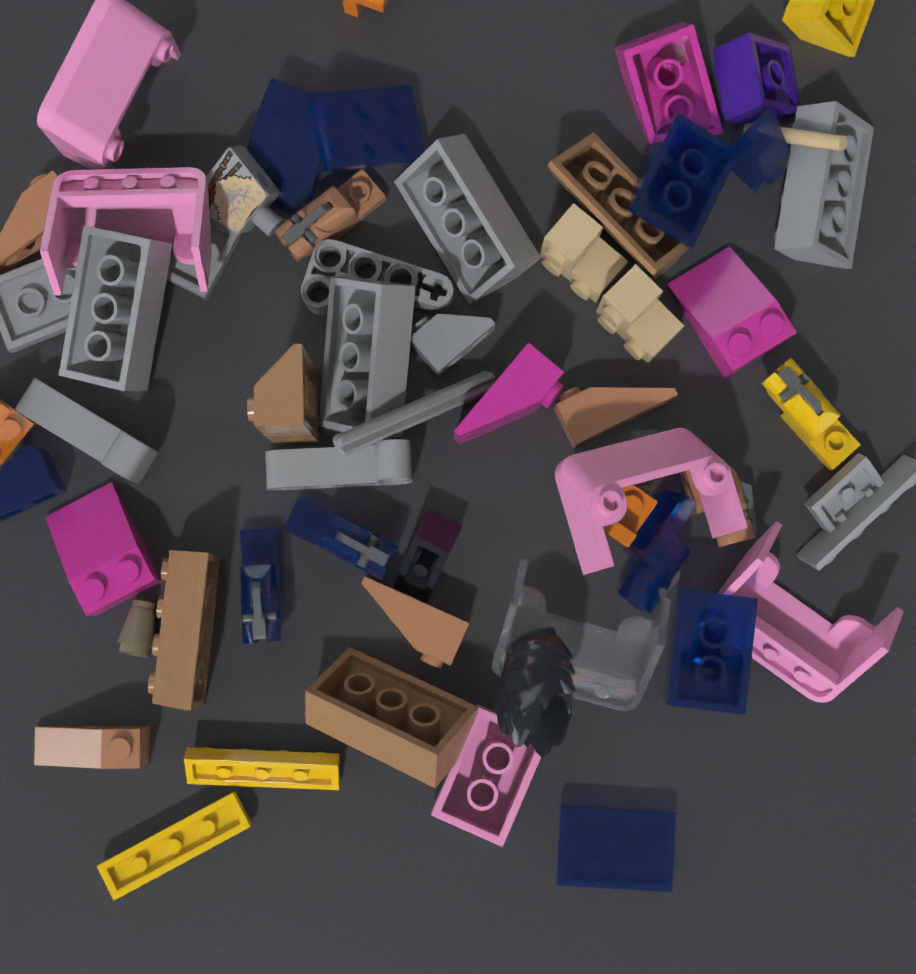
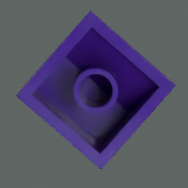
(755, 76)

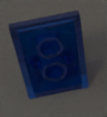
(287, 145)
(682, 179)
(711, 652)

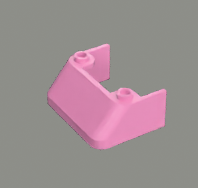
(101, 80)
(139, 202)
(595, 479)
(798, 642)

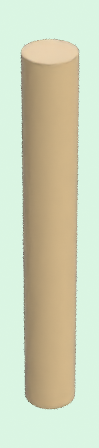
(812, 138)

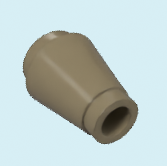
(138, 630)

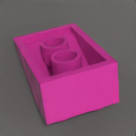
(667, 78)
(731, 311)
(517, 393)
(102, 551)

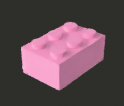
(486, 781)

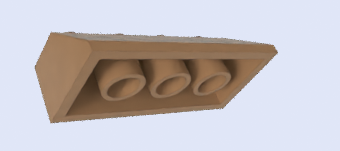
(605, 190)
(287, 400)
(185, 629)
(390, 716)

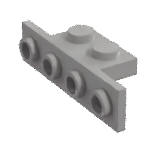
(851, 503)

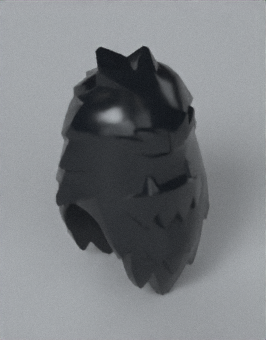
(536, 690)

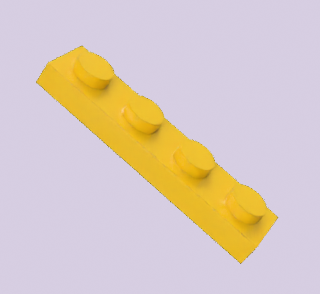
(262, 768)
(174, 845)

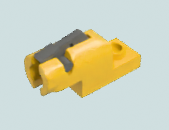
(810, 414)

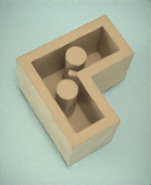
(581, 255)
(638, 315)

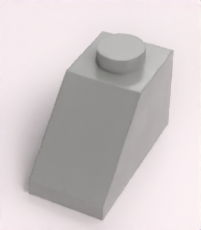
(448, 338)

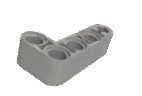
(386, 270)
(86, 431)
(315, 468)

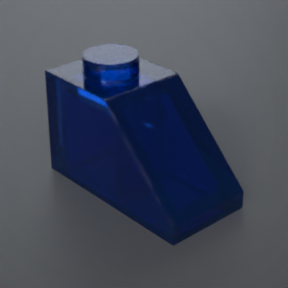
(761, 152)
(28, 482)

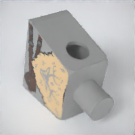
(242, 193)

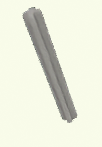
(413, 413)

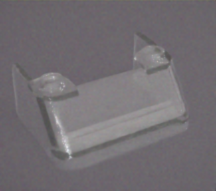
(608, 664)

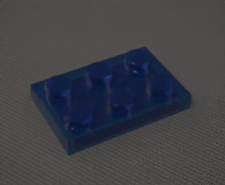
(366, 127)
(615, 848)

